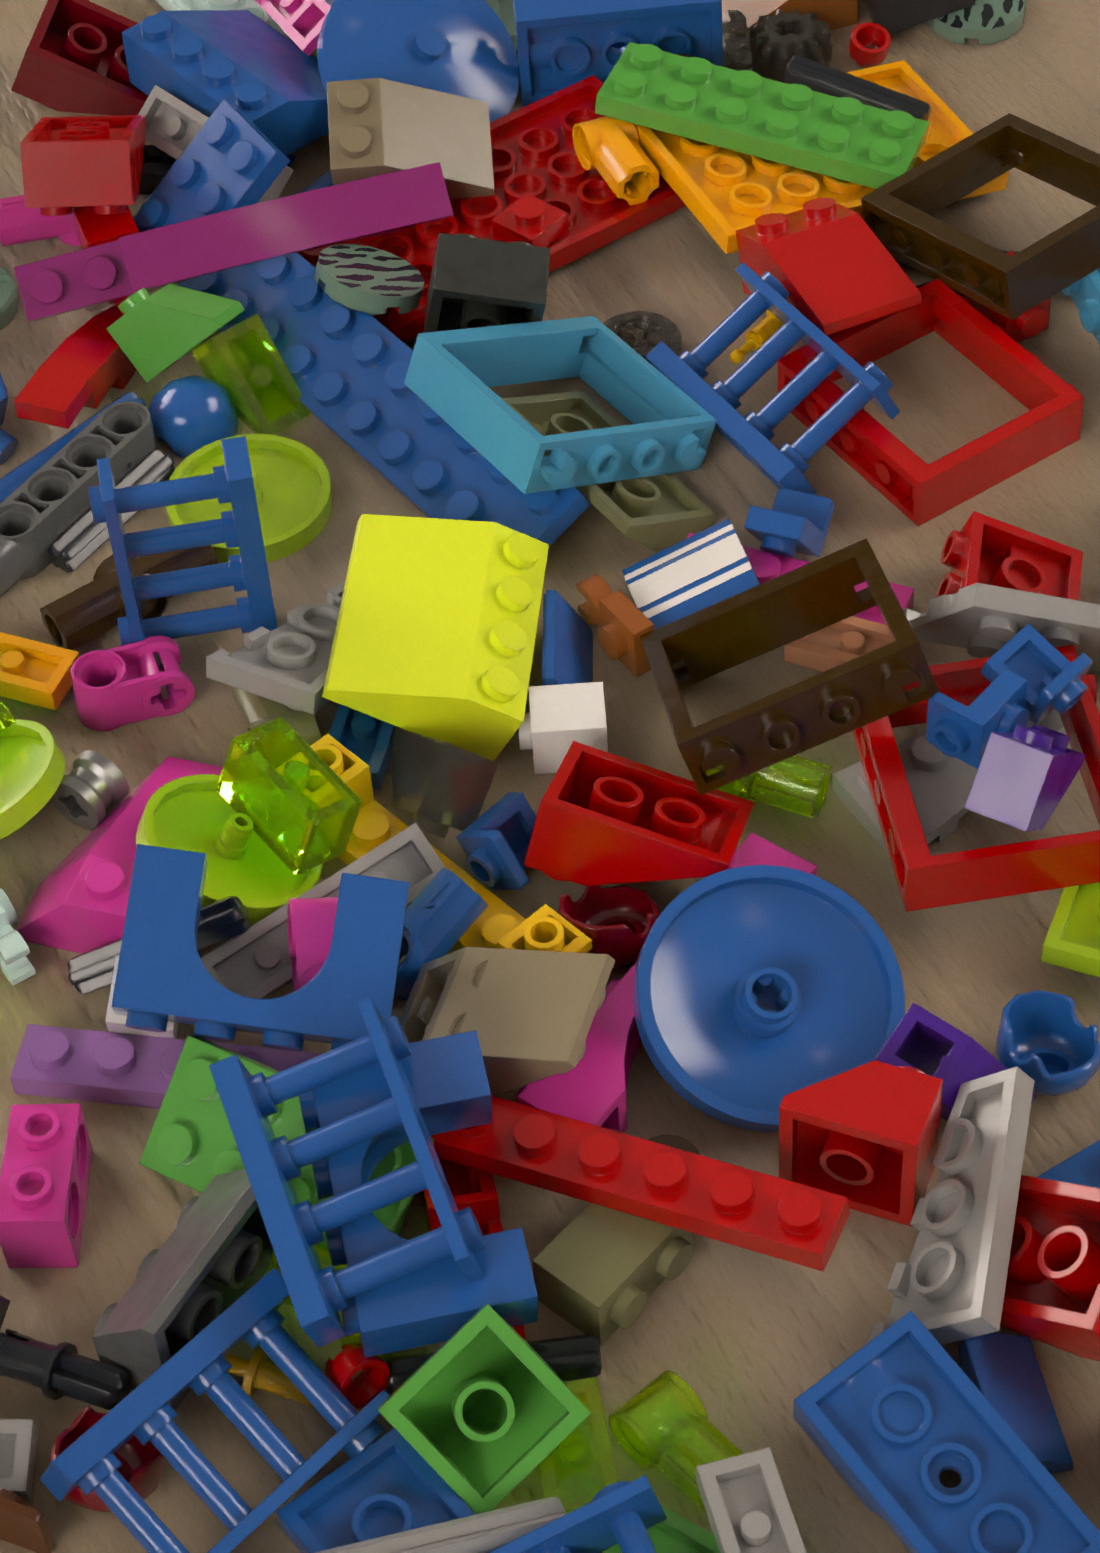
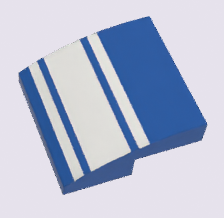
(691, 575)

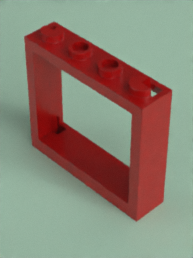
(895, 470)
(987, 871)

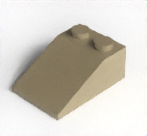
(398, 126)

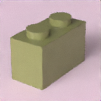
(607, 1268)

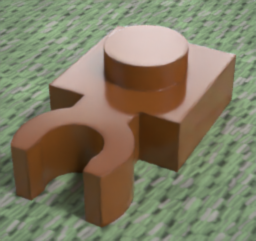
(617, 622)

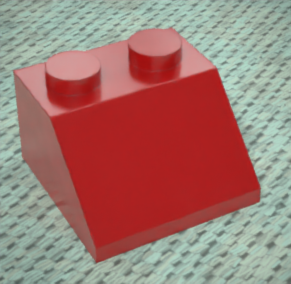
(864, 1137)

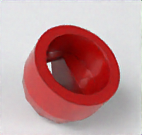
(864, 40)
(367, 1384)

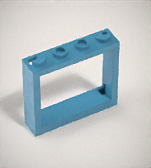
(458, 366)

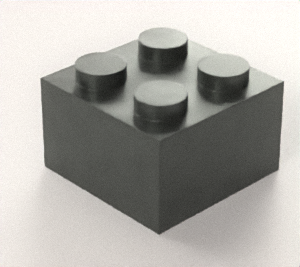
(485, 283)

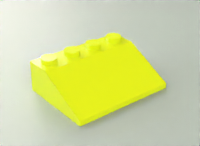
(439, 628)

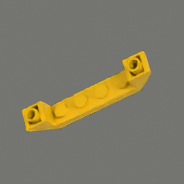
(498, 924)

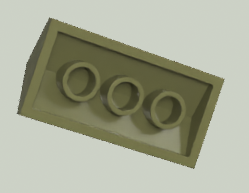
(646, 509)

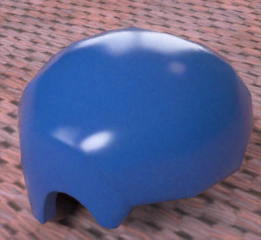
(192, 414)
(1048, 1042)

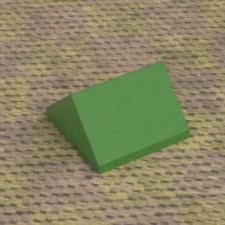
(484, 1410)

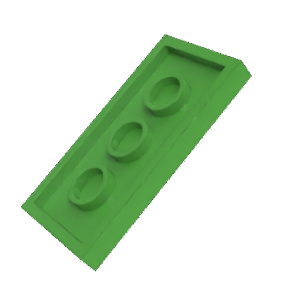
(196, 1143)

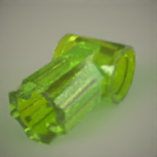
(791, 785)
(670, 1430)

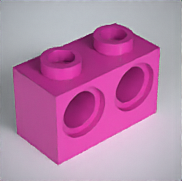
(44, 1185)

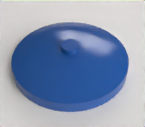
(425, 44)
(763, 990)

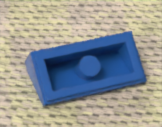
(566, 643)
(1013, 1383)

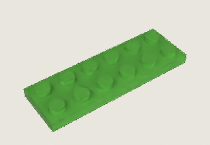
(761, 116)

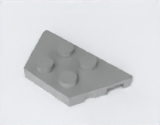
(989, 616)

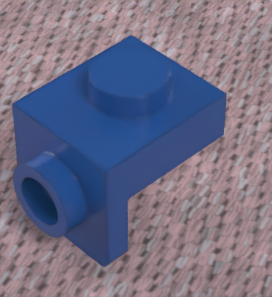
(793, 525)
(1050, 677)
(965, 730)
(499, 843)

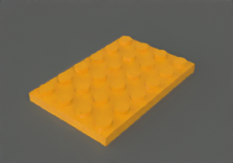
(735, 188)

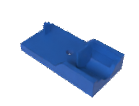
(575, 38)
(908, 1414)

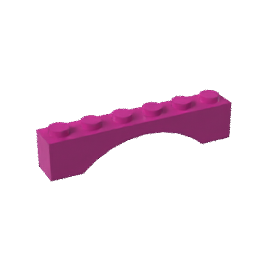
(600, 1081)

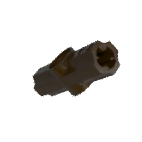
(98, 604)

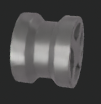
(90, 790)

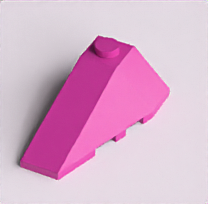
(88, 892)

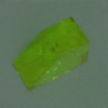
(253, 375)

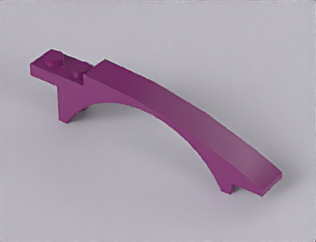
(232, 238)

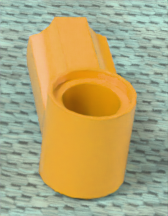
(616, 154)

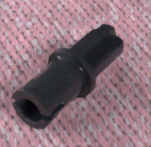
(62, 1371)

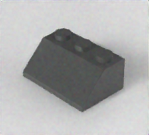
(189, 1281)

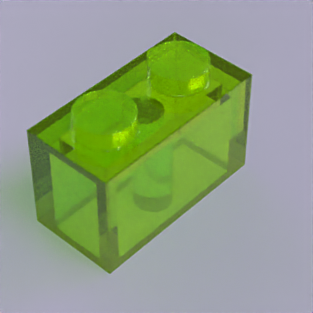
(289, 794)

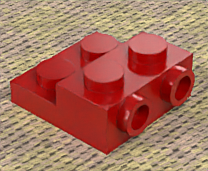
(1009, 558)

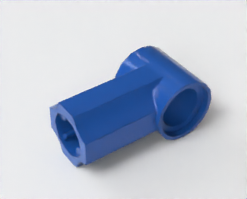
(434, 925)

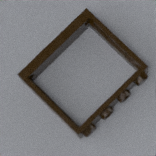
(1005, 283)
(808, 710)

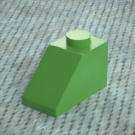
(168, 325)

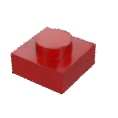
(530, 222)

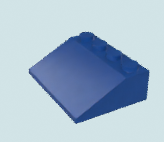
(231, 58)

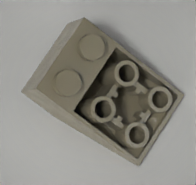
(524, 1004)

